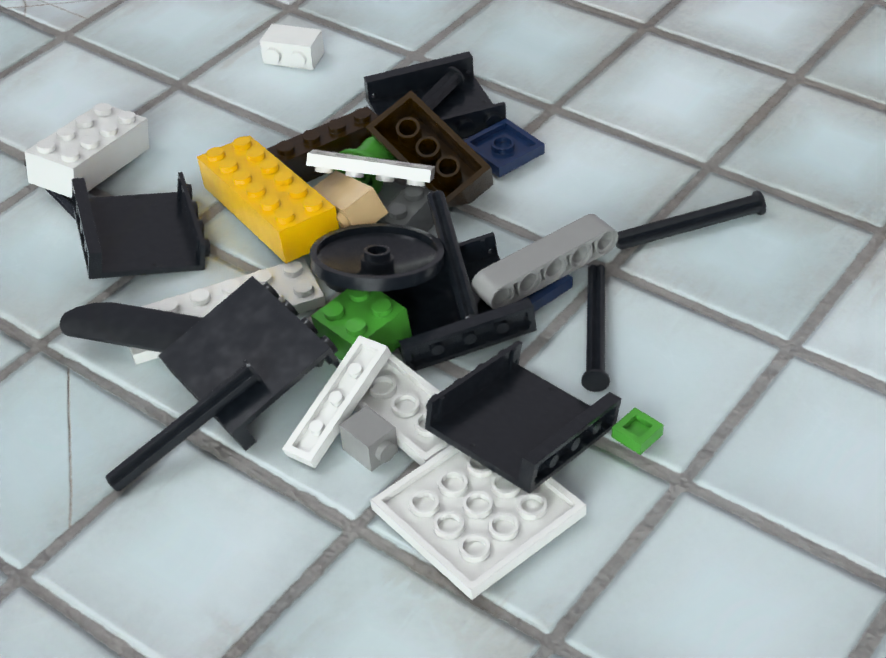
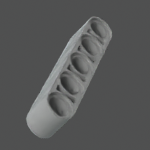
(544, 261)

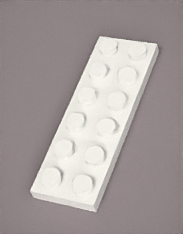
(290, 280)

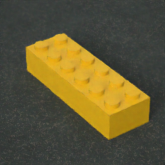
(267, 197)

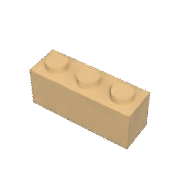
(354, 201)

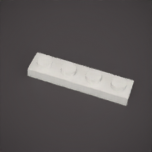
(357, 166)
(336, 401)

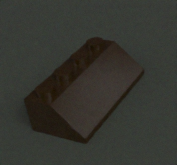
(333, 136)
(420, 136)

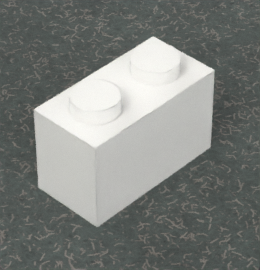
(292, 46)

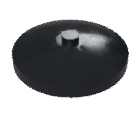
(377, 257)

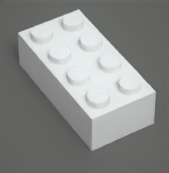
(87, 148)

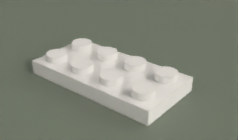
(401, 399)

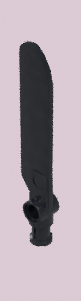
(128, 325)

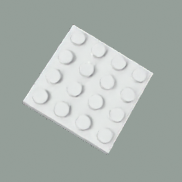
(473, 519)

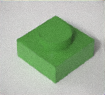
(637, 431)

